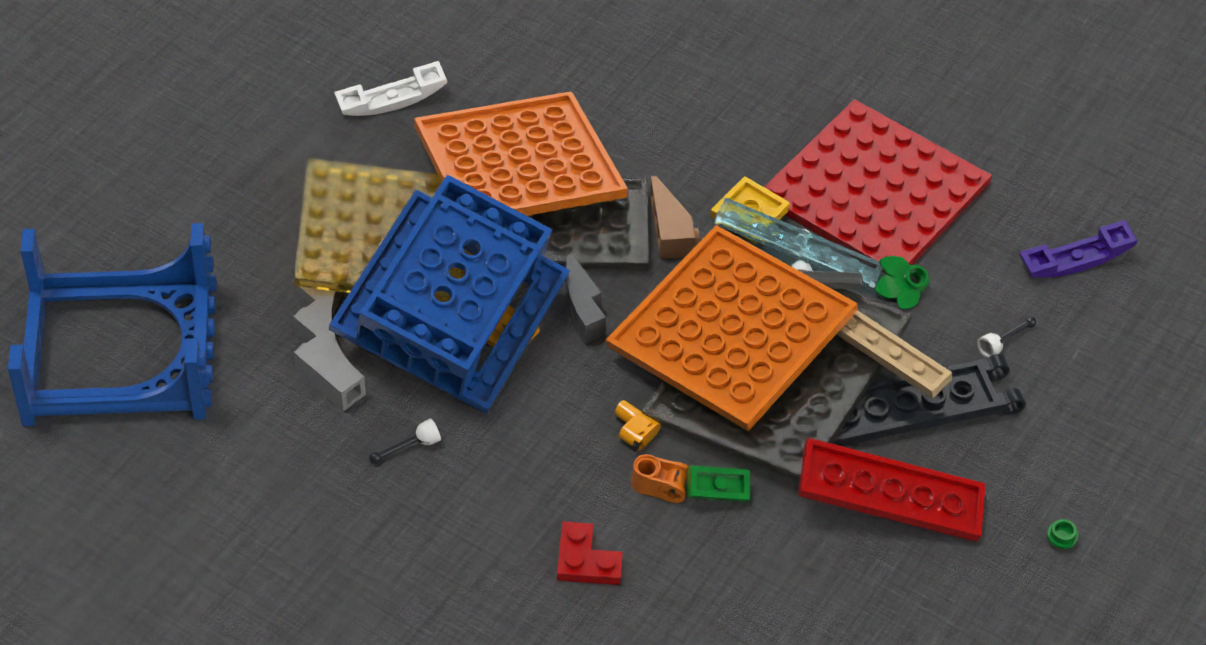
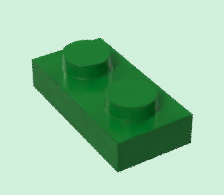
(718, 483)

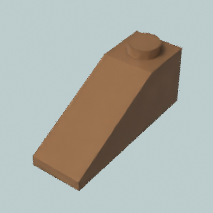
(672, 223)

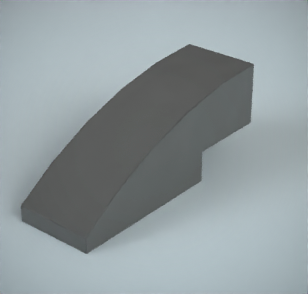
(584, 303)

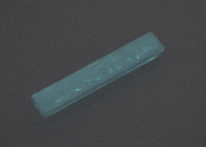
(796, 241)

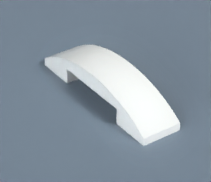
(392, 96)

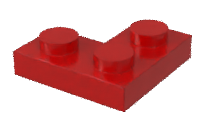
(582, 564)

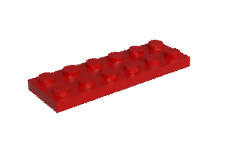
(892, 489)

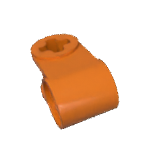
(660, 478)

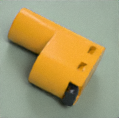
(638, 428)

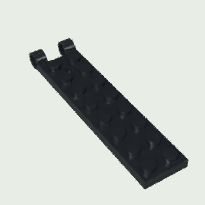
(898, 407)

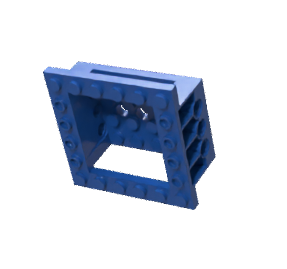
(441, 342)

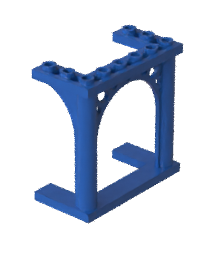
(181, 278)

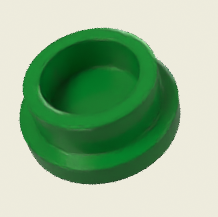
(1062, 534)

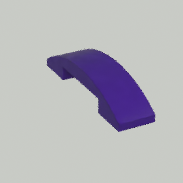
(1080, 255)

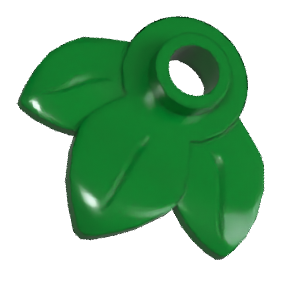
(897, 281)

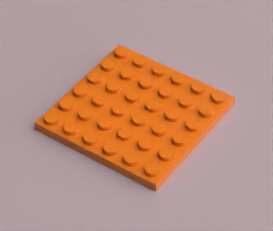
(524, 153)
(732, 326)

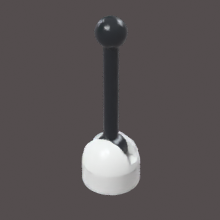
(992, 343)
(426, 434)

